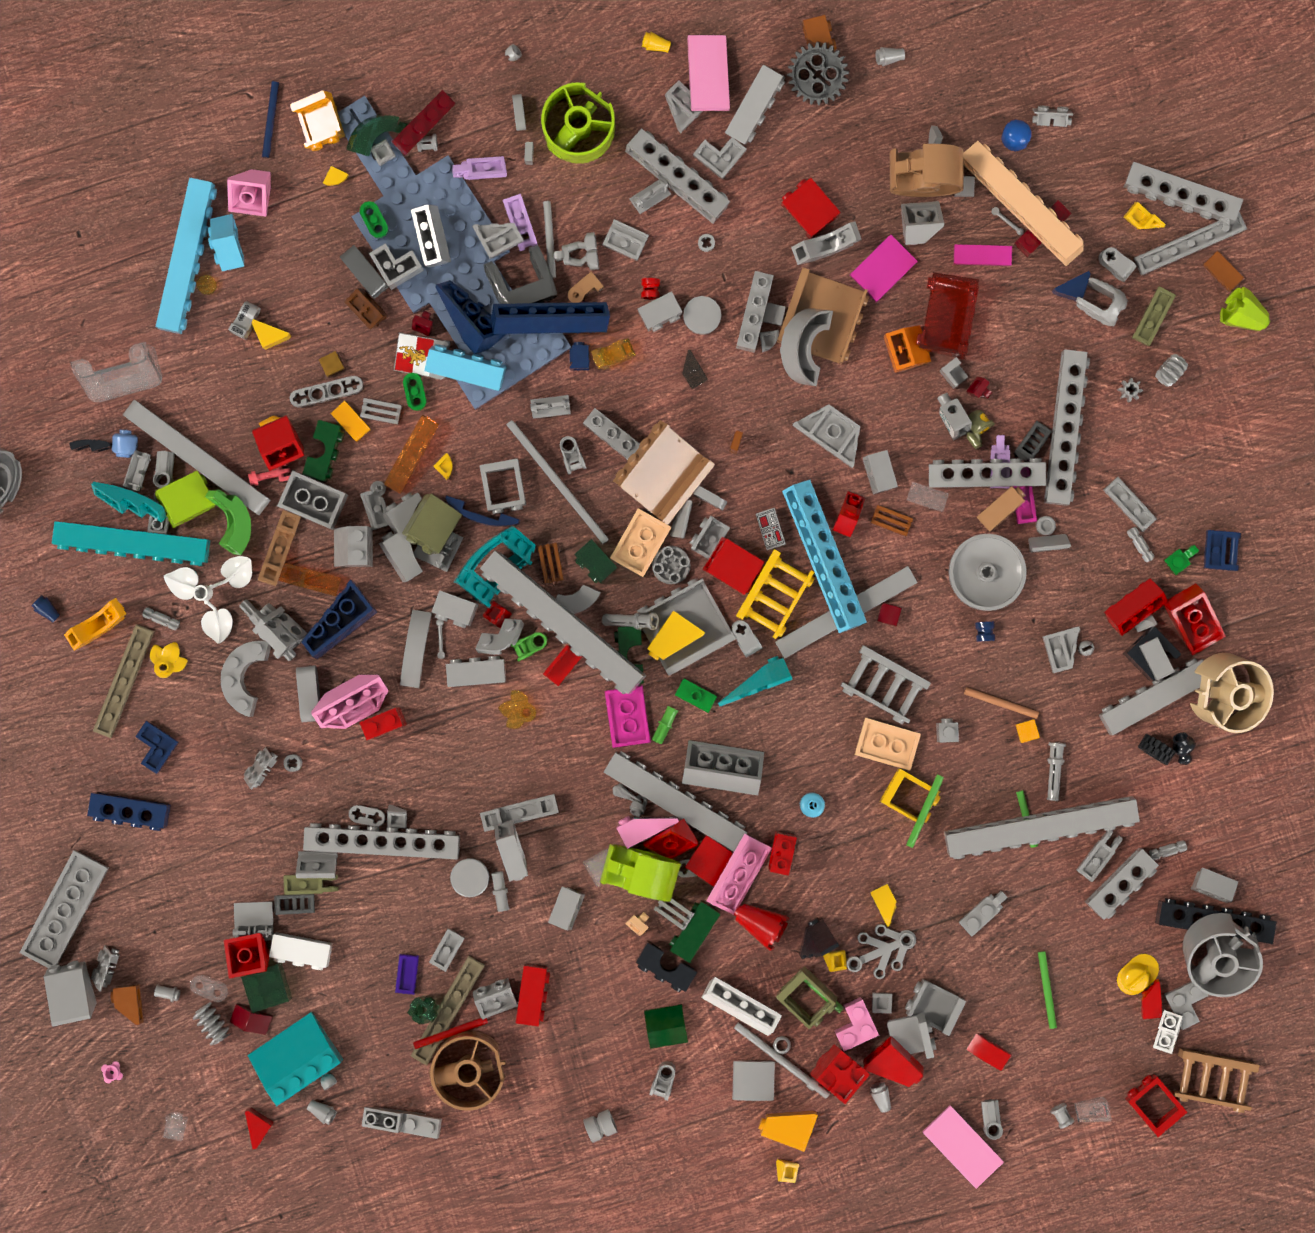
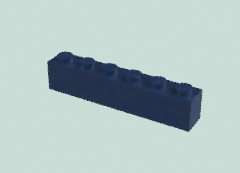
(550, 318)

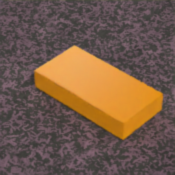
(350, 421)

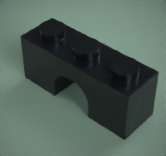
(678, 977)

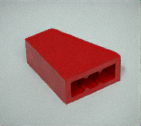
(894, 1063)

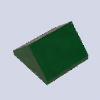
(665, 1026)

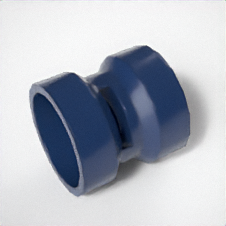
(985, 631)

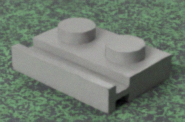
(625, 240)
(316, 864)

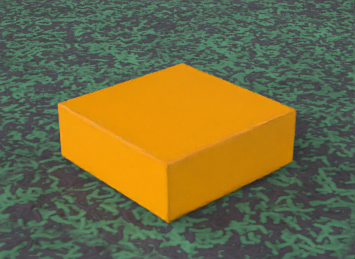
(1027, 731)

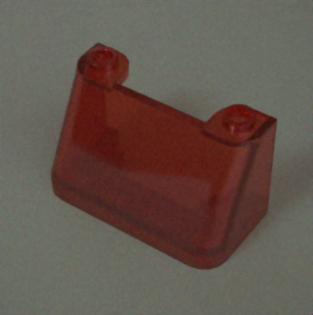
(949, 315)

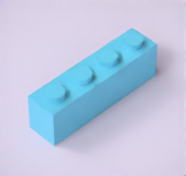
(464, 367)

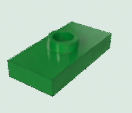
(695, 695)

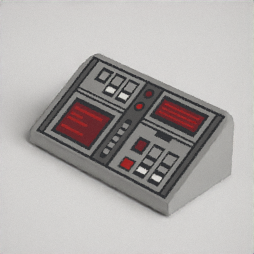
(770, 529)

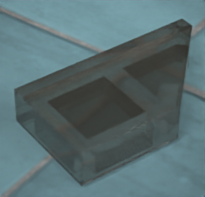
(693, 372)

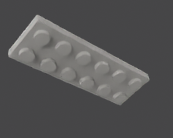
(64, 909)

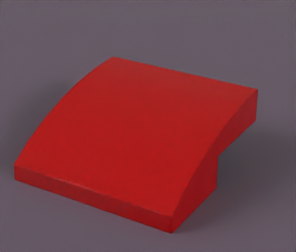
(709, 860)

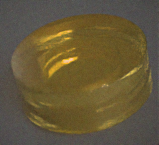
(206, 284)

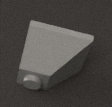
(921, 221)

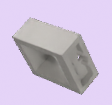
(501, 466)
(511, 850)

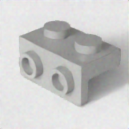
(709, 536)

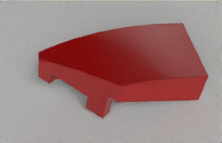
(1151, 1002)

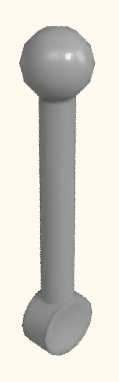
(995, 211)
(441, 654)

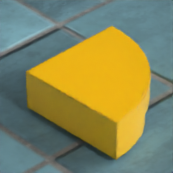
(335, 177)
(444, 466)

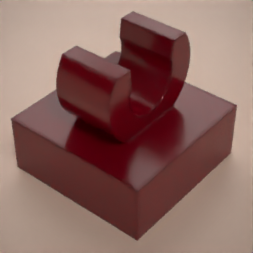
(422, 324)
(979, 388)

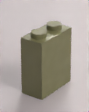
(431, 524)

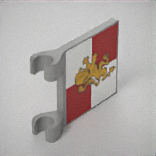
(413, 354)

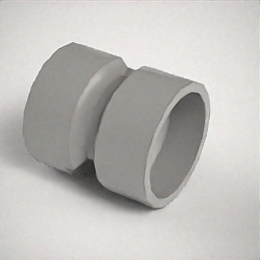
(598, 1126)

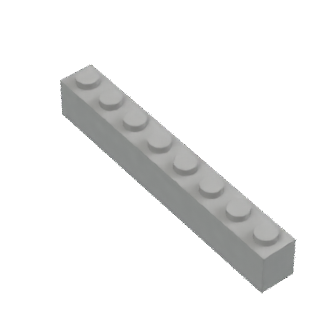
(674, 801)

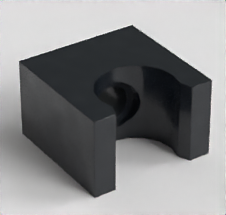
(1137, 658)

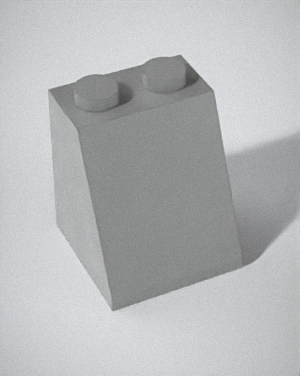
(353, 546)
(69, 993)

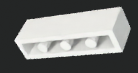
(741, 1006)

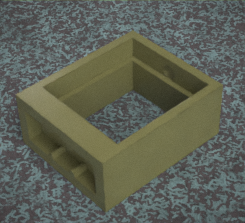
(793, 1007)

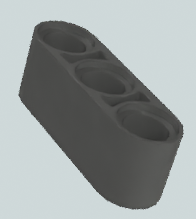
(364, 272)

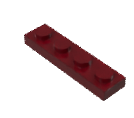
(423, 122)

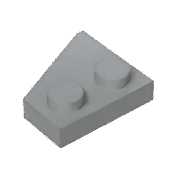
(680, 105)
(498, 237)
(1061, 648)

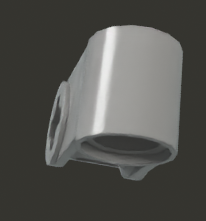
(1119, 265)
(572, 456)
(747, 641)
(662, 1083)

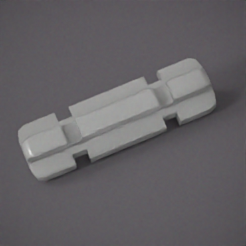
(1140, 544)
(161, 618)
(1168, 850)

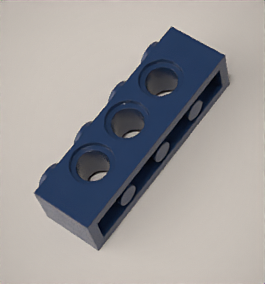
(159, 811)

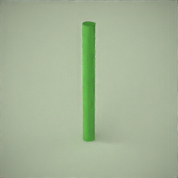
(925, 810)
(1047, 989)

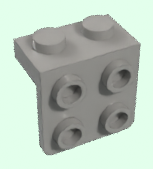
(913, 1034)

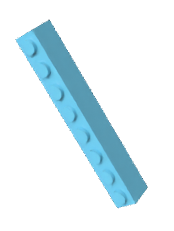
(185, 256)

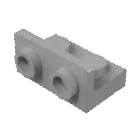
(494, 998)

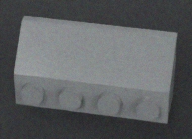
(723, 767)

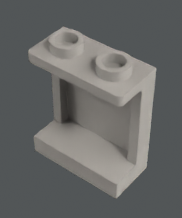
(937, 1004)

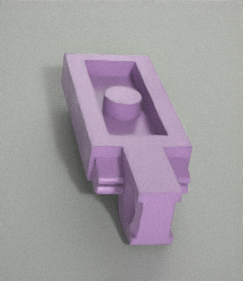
(481, 168)
(1002, 452)

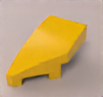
(1141, 218)
(885, 902)

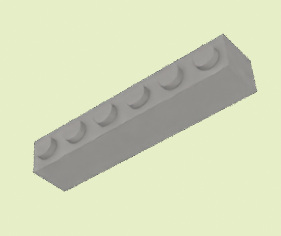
(1151, 699)

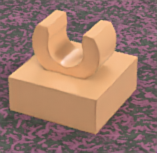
(637, 924)

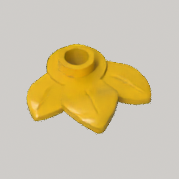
(167, 656)

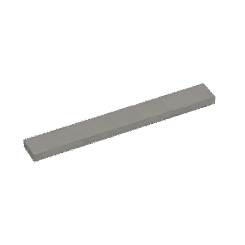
(557, 482)
(825, 624)

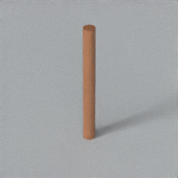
(1000, 702)

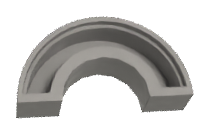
(797, 344)
(233, 675)

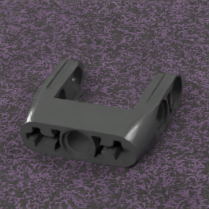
(536, 292)

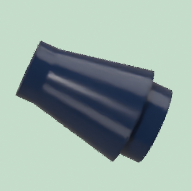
(45, 608)

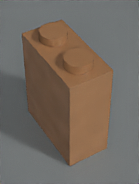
(1002, 508)

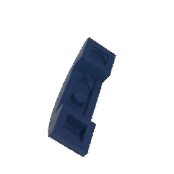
(504, 520)

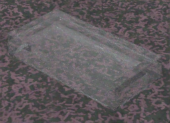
(927, 497)

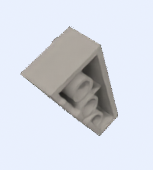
(755, 105)

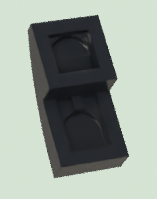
(95, 445)

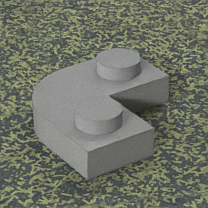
(496, 643)

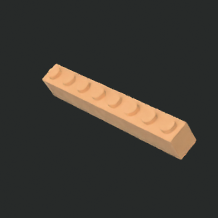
(1022, 203)

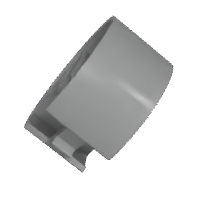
(1218, 970)

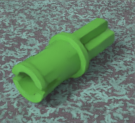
(665, 725)

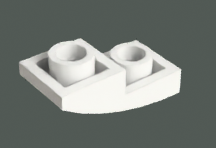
(1168, 1032)

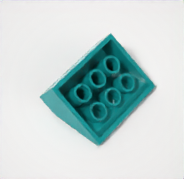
(294, 1058)

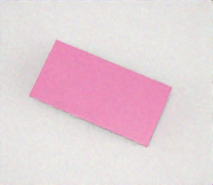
(708, 73)
(963, 1146)

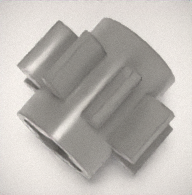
(1134, 386)

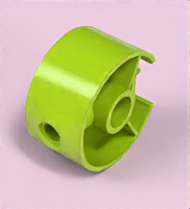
(568, 135)
(640, 872)

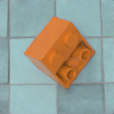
(903, 348)

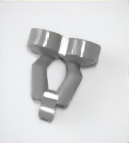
(591, 256)

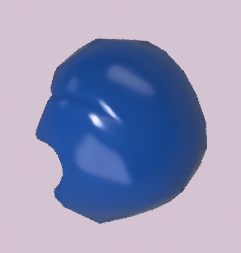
(1016, 135)

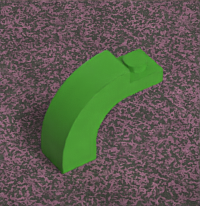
(238, 521)

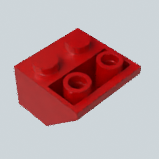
(278, 443)

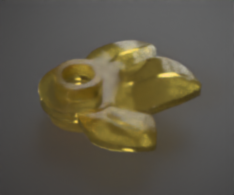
(514, 710)

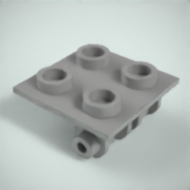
(445, 557)
(253, 774)
(253, 919)
(101, 975)

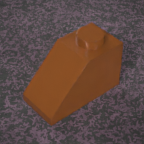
(128, 1002)

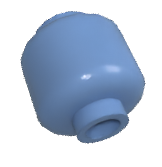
(124, 443)

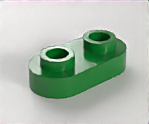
(374, 220)
(414, 392)

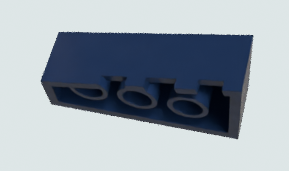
(339, 620)

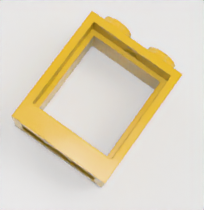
(893, 786)

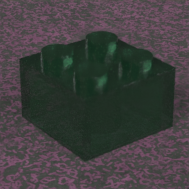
(595, 561)
(267, 988)

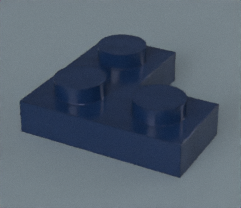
(161, 746)

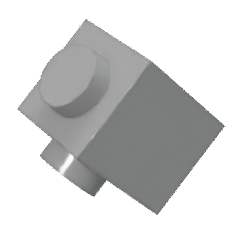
(947, 731)

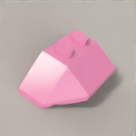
(350, 702)

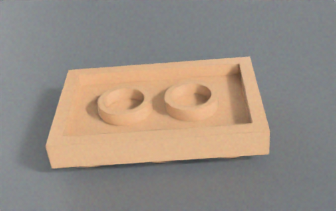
(640, 542)
(887, 744)

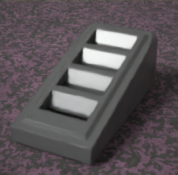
(1024, 451)
(277, 904)

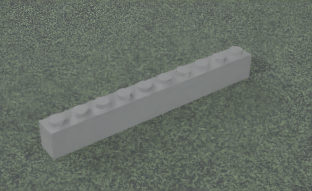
(1041, 826)

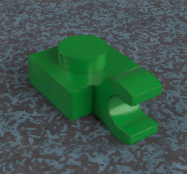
(1179, 560)

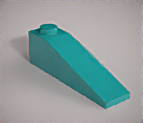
(767, 676)

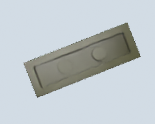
(1153, 316)

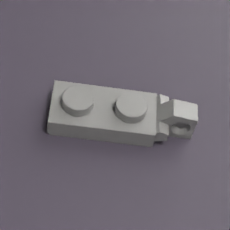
(982, 913)

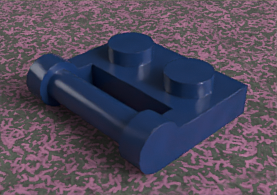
(1216, 549)

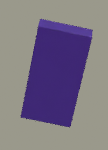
(407, 974)

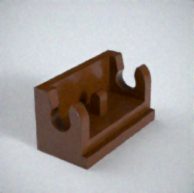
(366, 308)

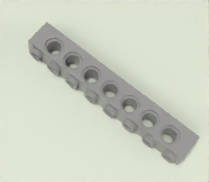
(1081, 362)
(313, 843)

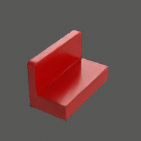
(562, 665)

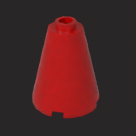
(762, 924)

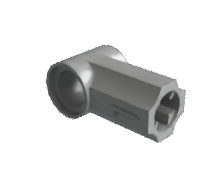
(164, 467)
(991, 1116)

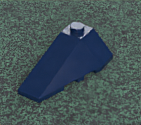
(469, 318)

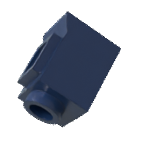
(579, 357)

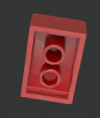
(1194, 619)

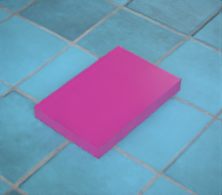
(883, 268)
(627, 717)

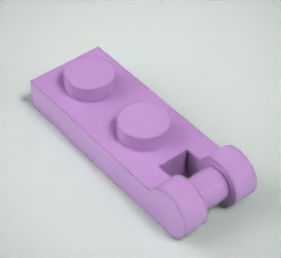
(517, 214)

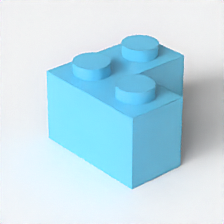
(225, 242)

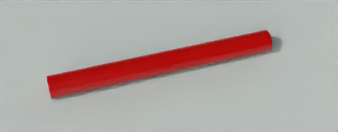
(450, 1032)

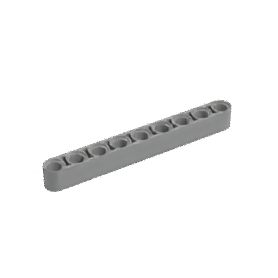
(196, 457)

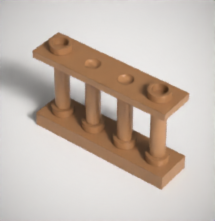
(1208, 1061)

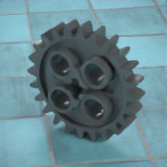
(830, 60)

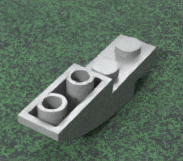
(401, 1121)

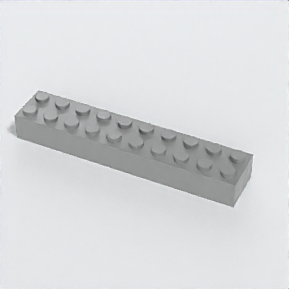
(563, 622)

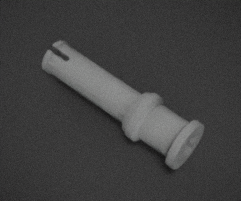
(637, 620)
(1055, 761)

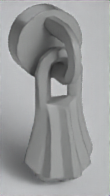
(636, 807)

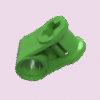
(528, 646)

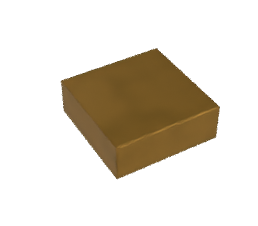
(331, 363)

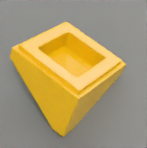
(836, 960)
(786, 1171)

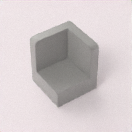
(953, 373)

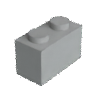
(659, 312)

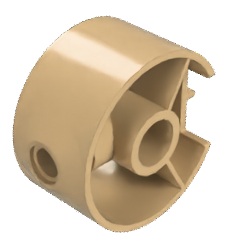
(1228, 694)

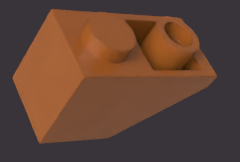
(819, 30)

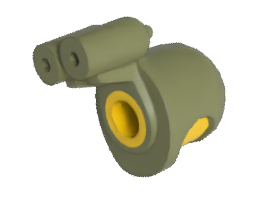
(980, 424)

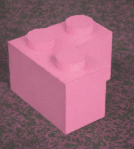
(861, 1026)

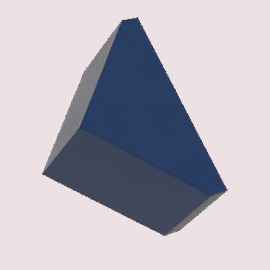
(1074, 287)

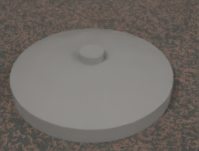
(987, 572)

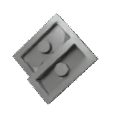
(753, 1080)

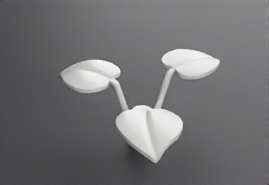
(183, 585)

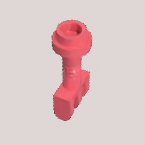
(279, 472)

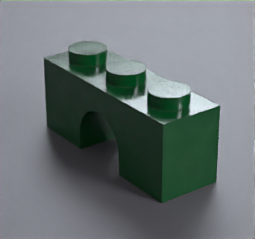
(320, 467)
(627, 638)

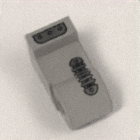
(242, 324)

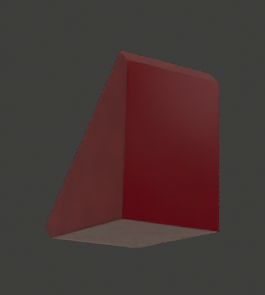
(250, 1022)

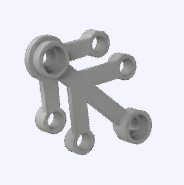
(884, 950)

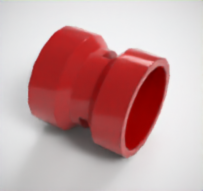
(650, 288)

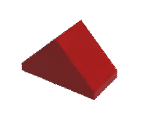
(258, 1126)

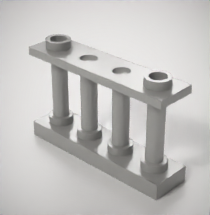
(885, 665)

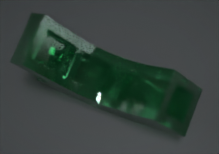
(368, 130)

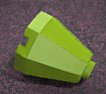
(1244, 311)

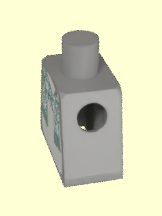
(957, 423)

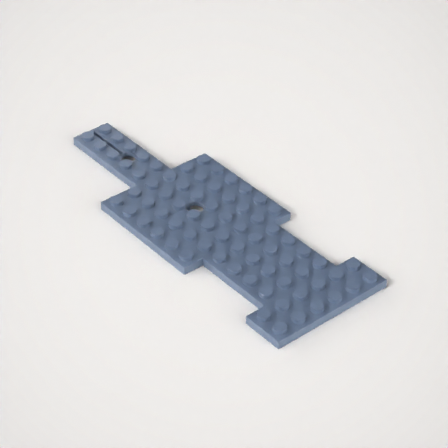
(458, 213)

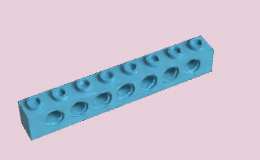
(824, 556)

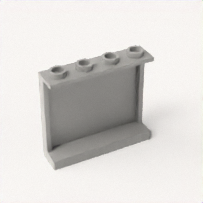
(700, 609)

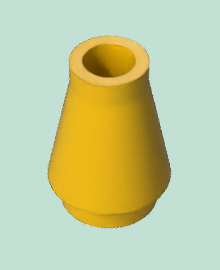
(655, 43)

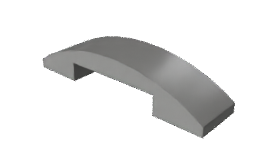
(415, 648)
(520, 811)

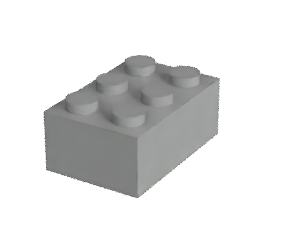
(312, 500)

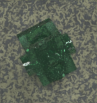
(417, 1009)

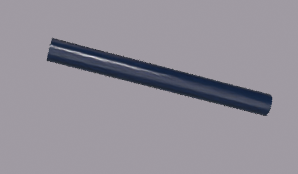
(270, 119)

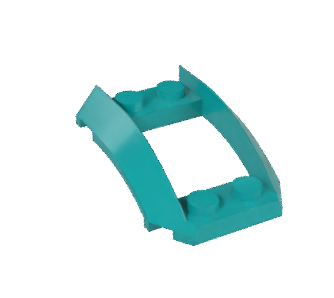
(485, 590)

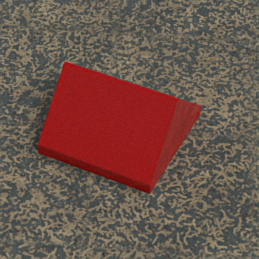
(672, 840)
(246, 955)

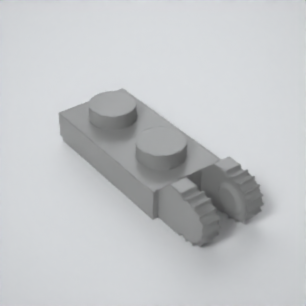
(1098, 856)

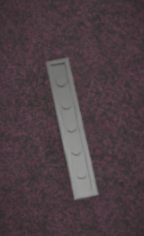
(1187, 245)

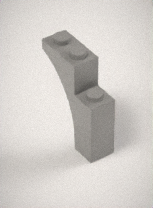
(395, 545)

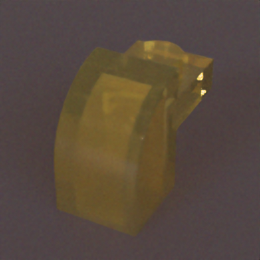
(613, 354)

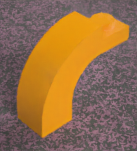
(96, 625)

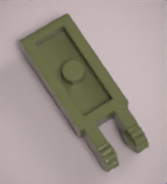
(306, 885)

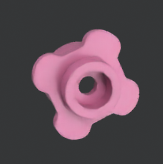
(108, 1077)

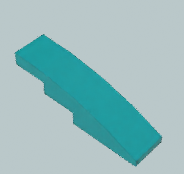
(124, 499)

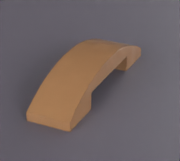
(279, 548)

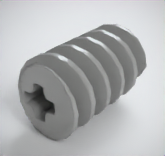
(211, 1024)

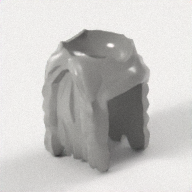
(1109, 316)

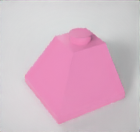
(249, 192)

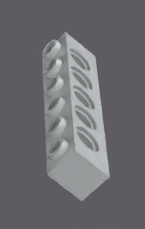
(680, 186)
(1230, 203)
(1037, 476)

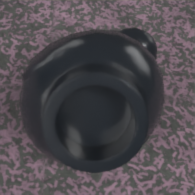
(1183, 746)

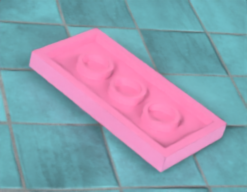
(739, 874)

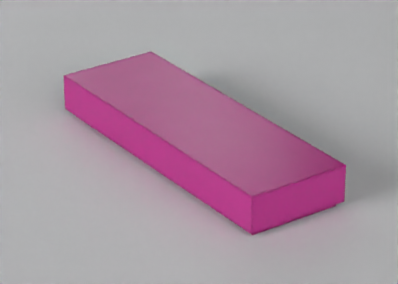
(982, 255)
(1026, 512)

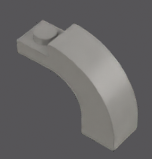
(826, 245)

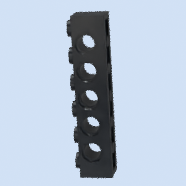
(1165, 917)

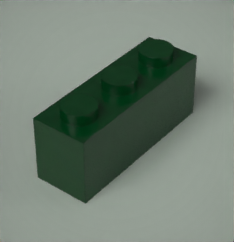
(690, 939)

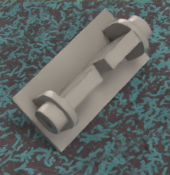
(1044, 114)
(650, 196)
(550, 406)
(136, 470)

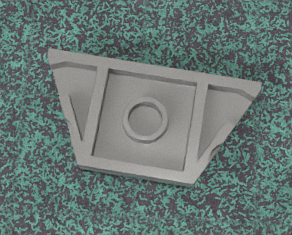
(832, 432)

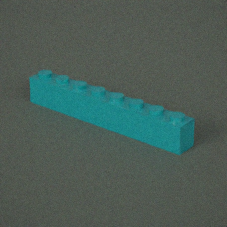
(130, 542)

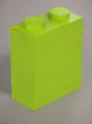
(185, 498)

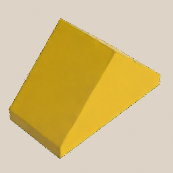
(269, 335)

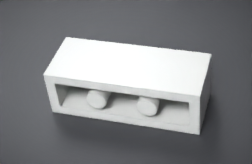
(300, 951)

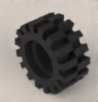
(1156, 749)

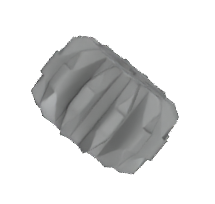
(1171, 370)

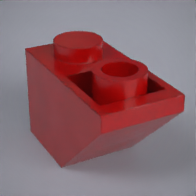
(849, 514)

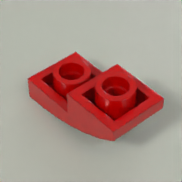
(989, 1052)

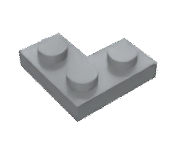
(720, 161)
(1181, 1000)

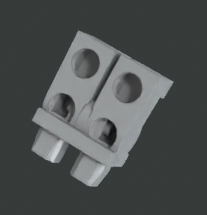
(277, 629)

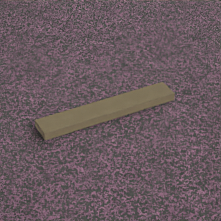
(123, 681)
(450, 1006)

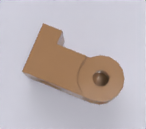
(584, 288)

